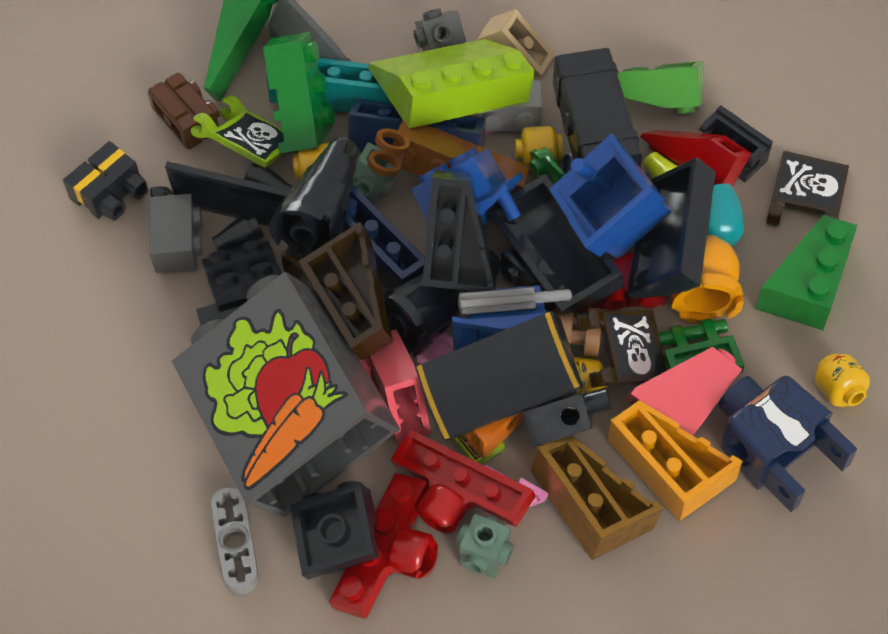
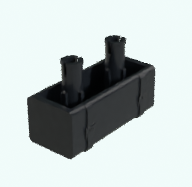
(593, 102)

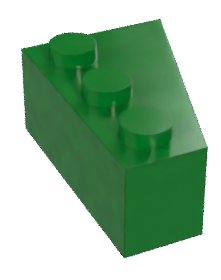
(299, 91)
(810, 275)

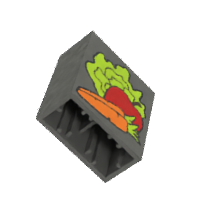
(283, 394)

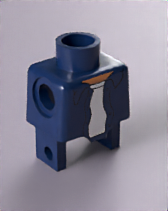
(775, 429)

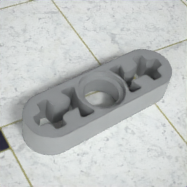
(223, 529)

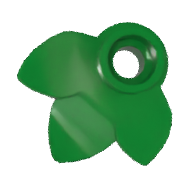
(543, 163)

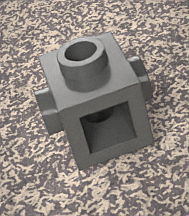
(448, 27)

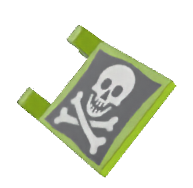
(243, 132)

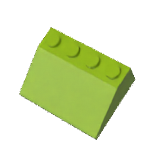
(454, 81)

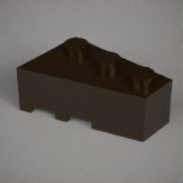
(351, 289)

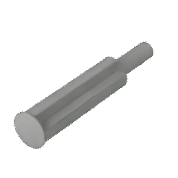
(507, 300)

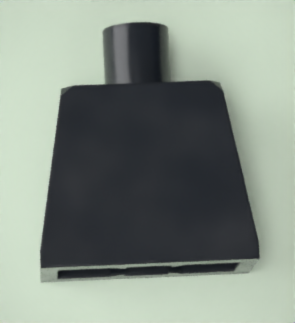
(555, 421)

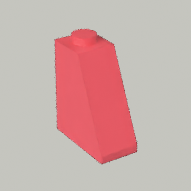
(400, 387)
(689, 389)

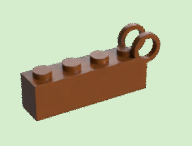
(427, 148)

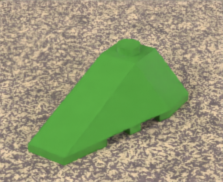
(666, 86)

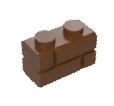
(177, 104)

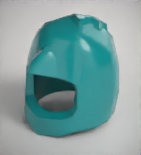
(726, 214)

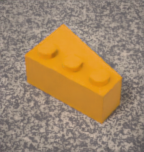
(671, 461)

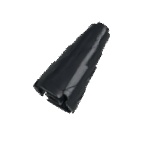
(318, 202)
(423, 311)

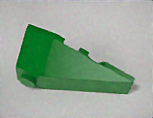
(235, 35)

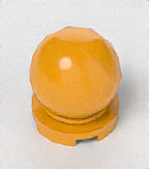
(719, 286)

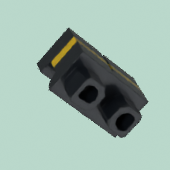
(106, 182)

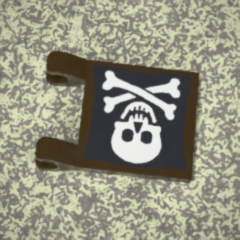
(808, 186)
(630, 346)

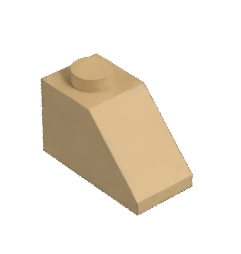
(515, 32)

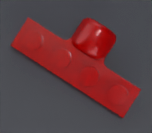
(458, 485)
(398, 545)

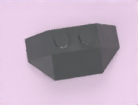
(291, 19)

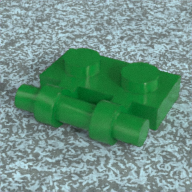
(708, 331)

